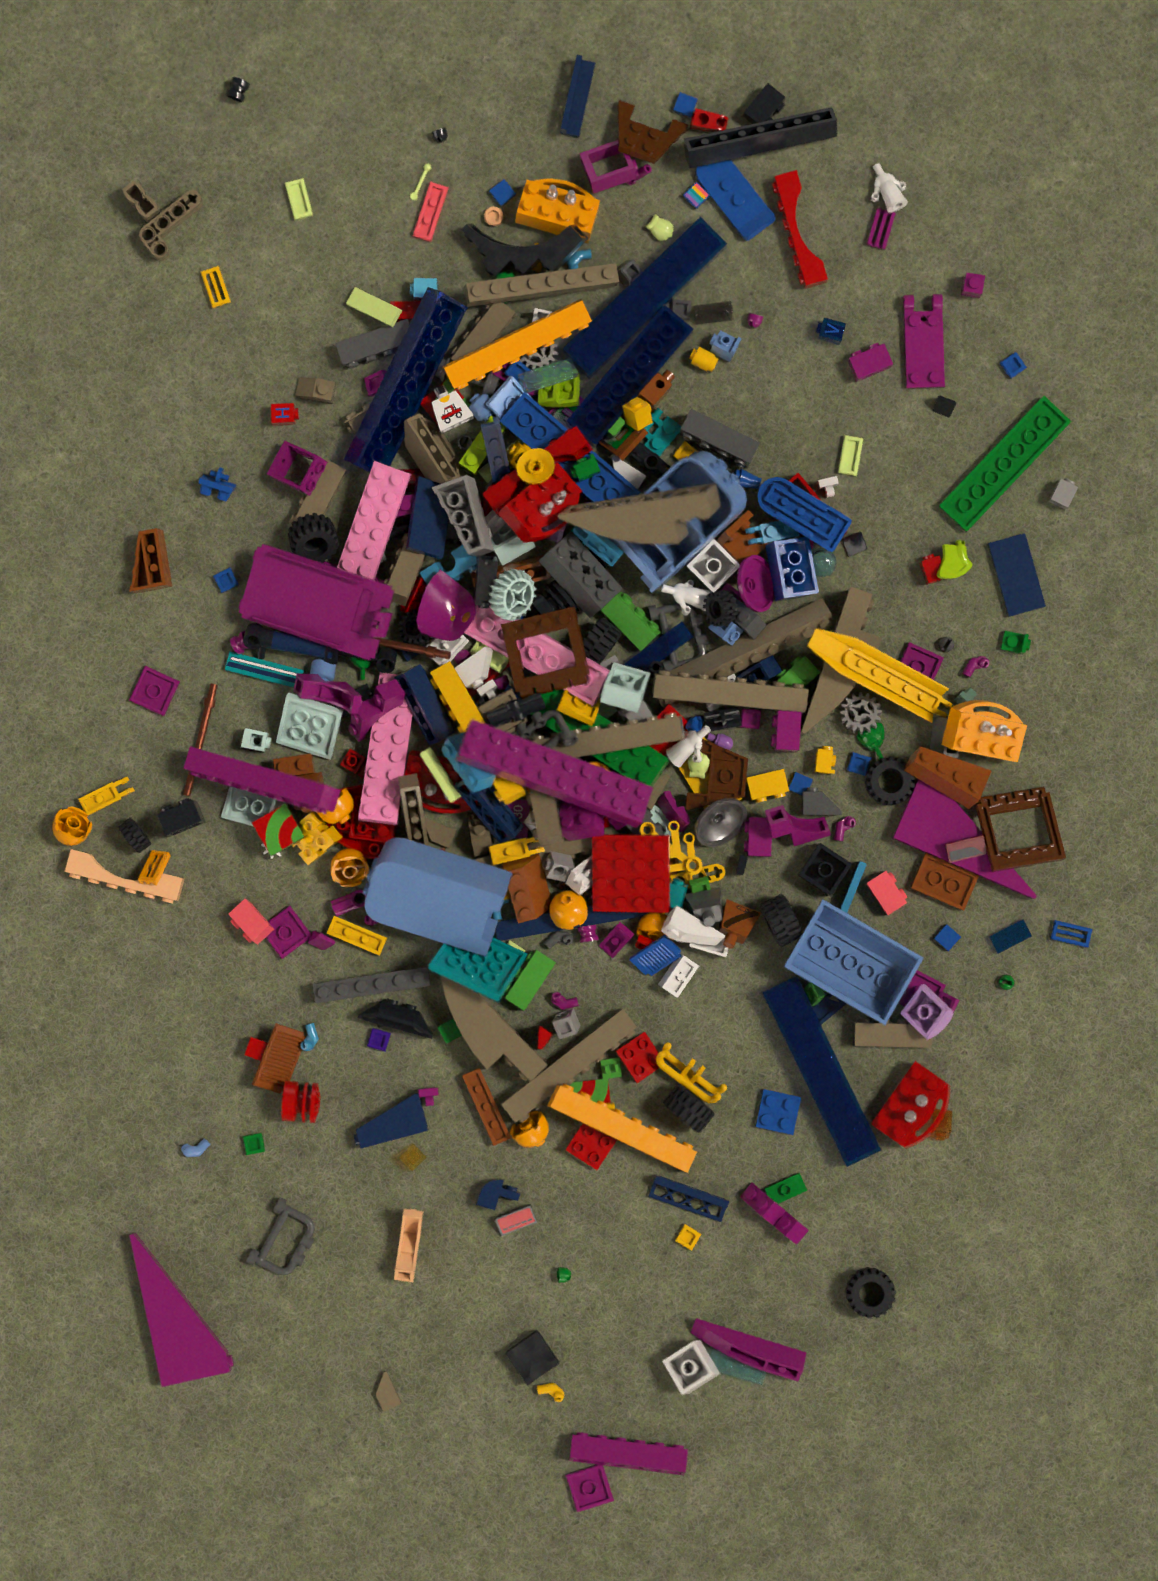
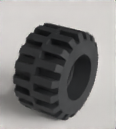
(311, 527)
(600, 640)
(874, 788)
(781, 920)
(688, 1108)
(875, 1309)

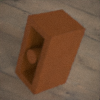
(295, 765)

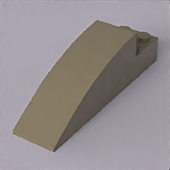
(646, 517)
(832, 686)
(489, 1032)

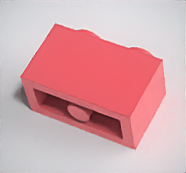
(886, 892)
(250, 921)

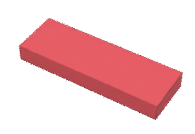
(430, 211)

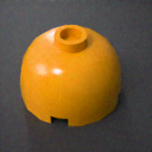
(342, 810)
(71, 826)
(349, 867)
(568, 909)
(651, 925)
(531, 1131)

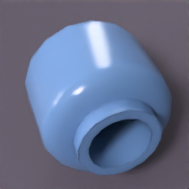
(479, 408)
(323, 669)

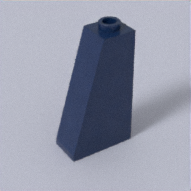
(397, 1122)

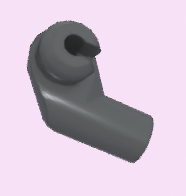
(559, 937)

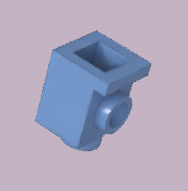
(724, 345)

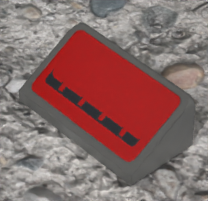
(515, 1220)

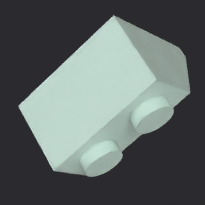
(508, 545)
(625, 687)

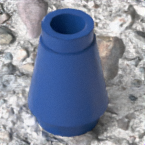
(747, 479)

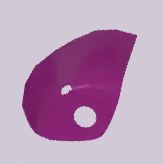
(437, 609)

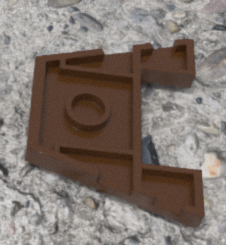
(642, 140)
(725, 779)

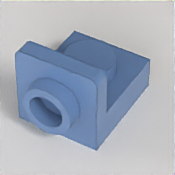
(729, 634)

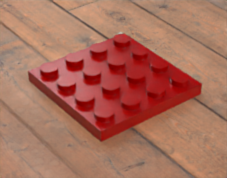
(631, 873)

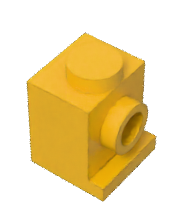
(825, 760)

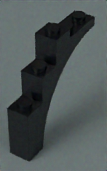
(525, 258)

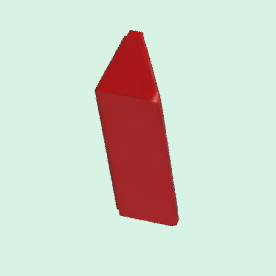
(544, 1037)

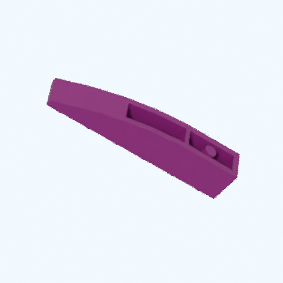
(752, 1350)

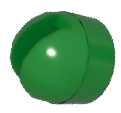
(1006, 986)
(563, 1274)

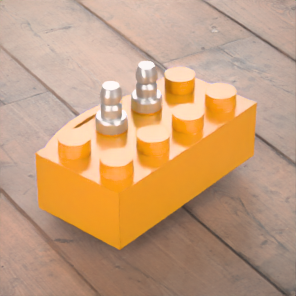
(554, 208)
(984, 731)

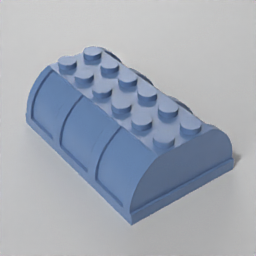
(853, 962)

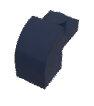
(492, 1190)

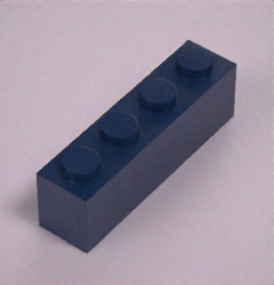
(425, 704)

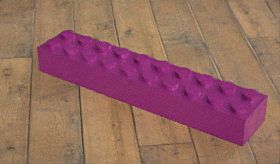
(554, 773)

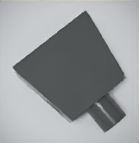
(706, 905)

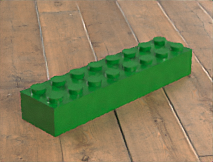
(638, 763)

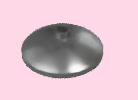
(720, 822)

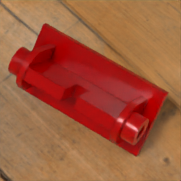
(417, 592)

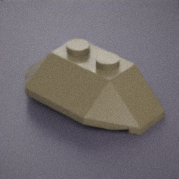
(430, 450)

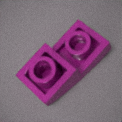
(672, 812)

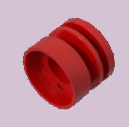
(300, 1101)

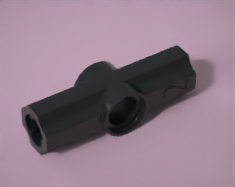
(642, 454)
(515, 710)

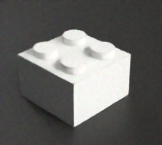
(713, 565)
(691, 1367)

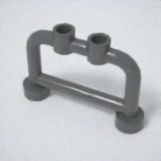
(696, 622)
(539, 720)
(306, 1242)

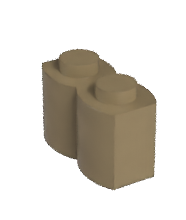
(138, 198)

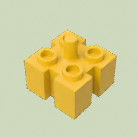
(317, 837)

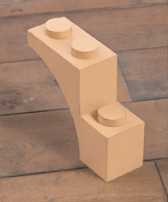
(408, 1245)

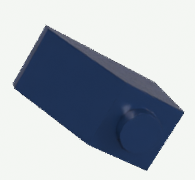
(763, 670)

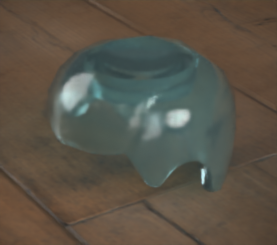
(823, 561)

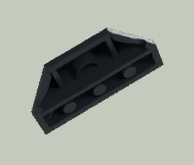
(398, 1017)

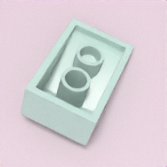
(247, 806)

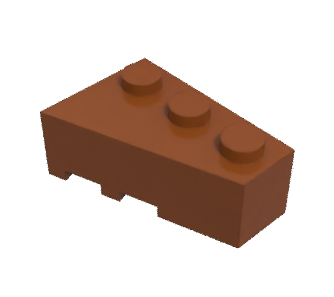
(151, 562)

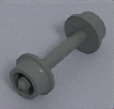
(490, 384)

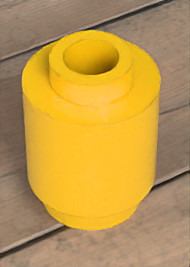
(703, 359)

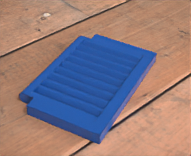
(656, 956)

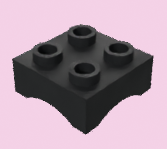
(532, 1357)

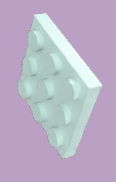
(309, 726)

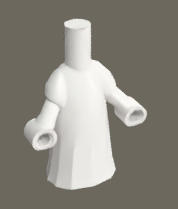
(890, 190)
(687, 594)
(684, 748)

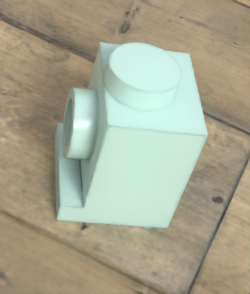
(250, 735)

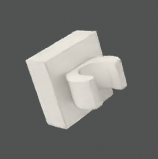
(828, 485)
(487, 690)

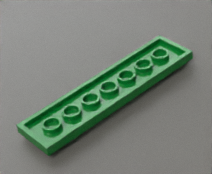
(1005, 463)

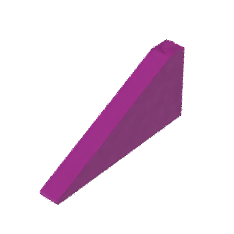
(936, 820)
(180, 1336)

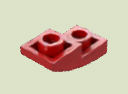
(355, 763)

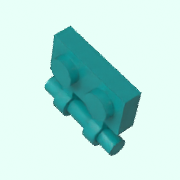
(663, 435)

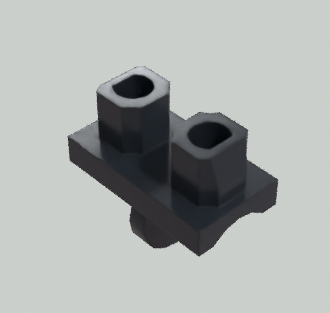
(723, 719)

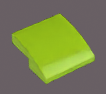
(560, 394)

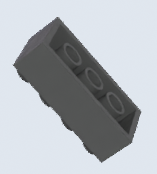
(719, 438)
(580, 574)

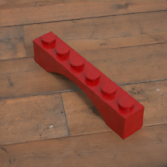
(810, 267)
(568, 447)

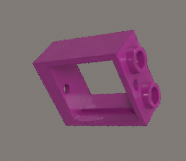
(612, 178)
(280, 468)

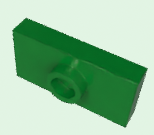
(786, 1188)

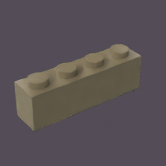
(487, 329)
(324, 492)
(404, 572)
(413, 809)
(546, 818)
(889, 1035)

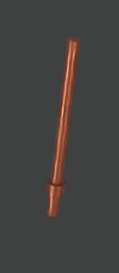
(429, 651)
(209, 702)

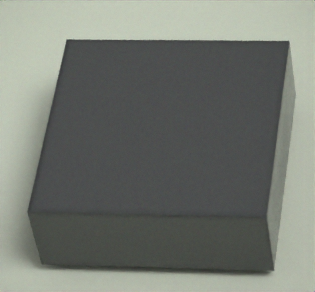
(682, 308)

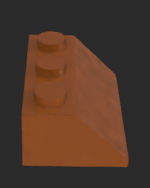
(528, 888)

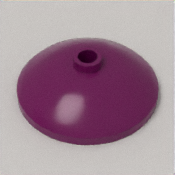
(755, 583)

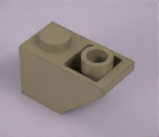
(479, 835)

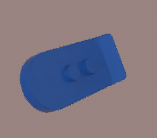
(735, 198)
(803, 512)

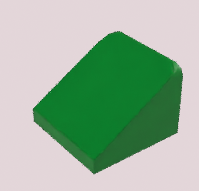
(449, 1031)

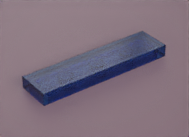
(661, 647)

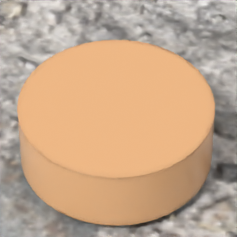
(493, 216)

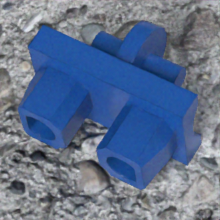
(208, 483)

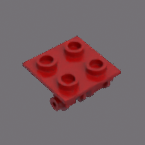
(639, 1057)
(590, 1146)

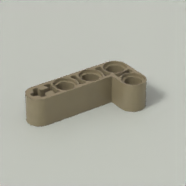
(173, 222)

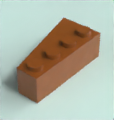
(949, 775)

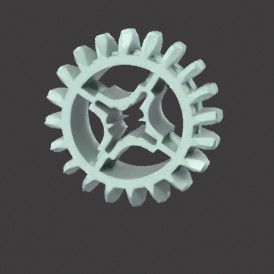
(512, 594)

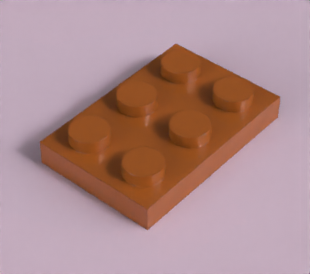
(944, 881)

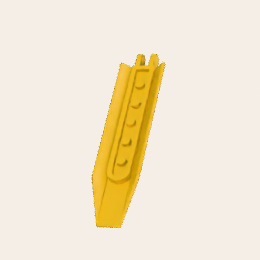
(880, 673)

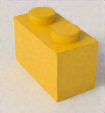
(767, 785)

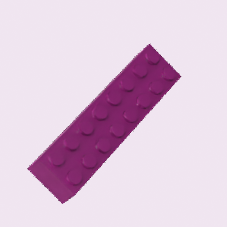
(261, 780)

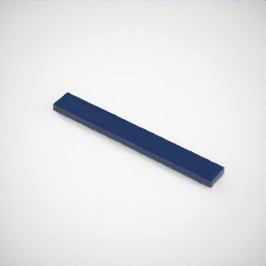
(544, 924)

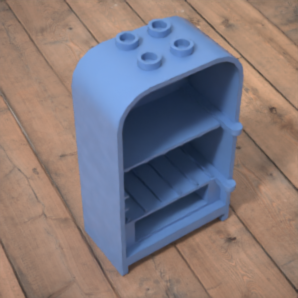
(663, 561)
(435, 894)

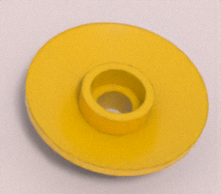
(535, 459)

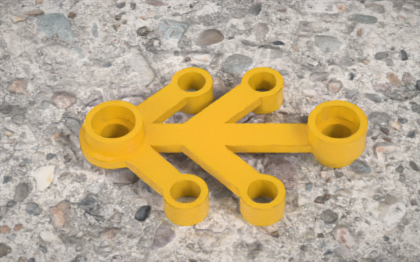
(675, 849)

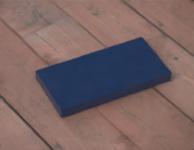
(427, 521)
(1016, 575)

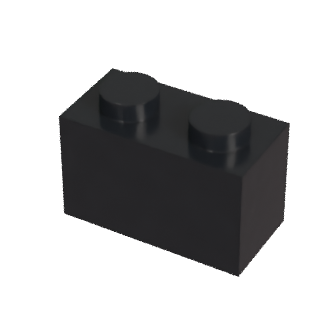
(765, 105)

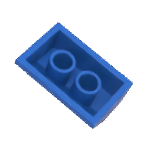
(792, 568)

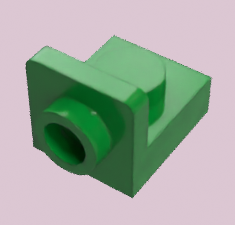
(1015, 642)

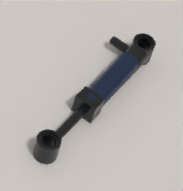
(260, 638)

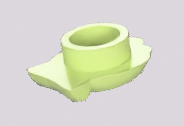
(660, 228)
(698, 769)

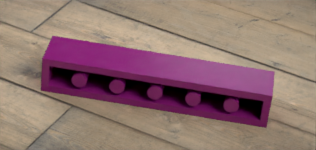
(628, 1454)

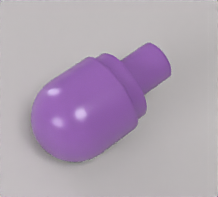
(721, 740)

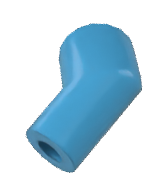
(580, 255)
(311, 1038)

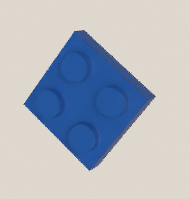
(778, 1111)

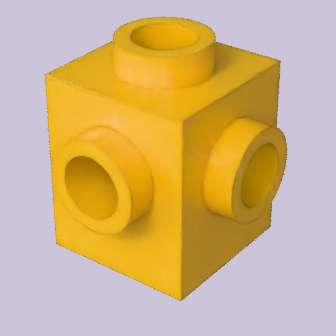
(514, 452)

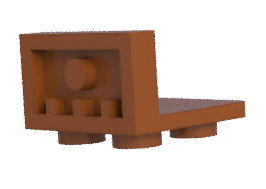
(736, 540)

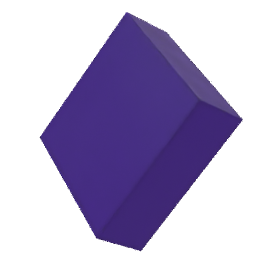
(379, 1039)

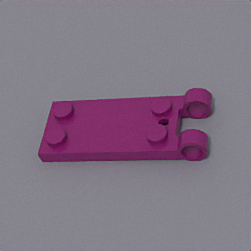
(924, 344)

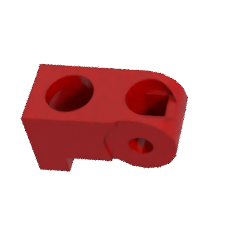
(708, 121)

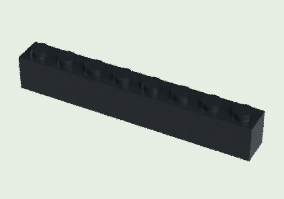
(760, 137)

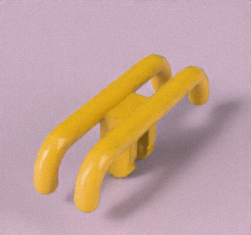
(688, 1076)

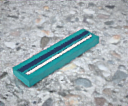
(262, 669)

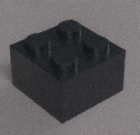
(180, 818)
(825, 869)

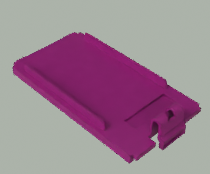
(316, 601)

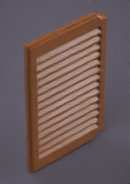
(279, 1058)

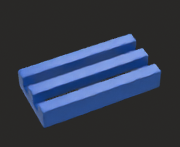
(1087, 937)

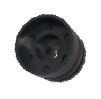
(554, 601)

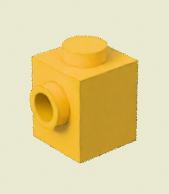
(637, 413)

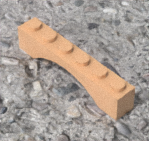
(85, 865)

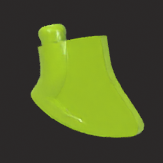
(954, 561)

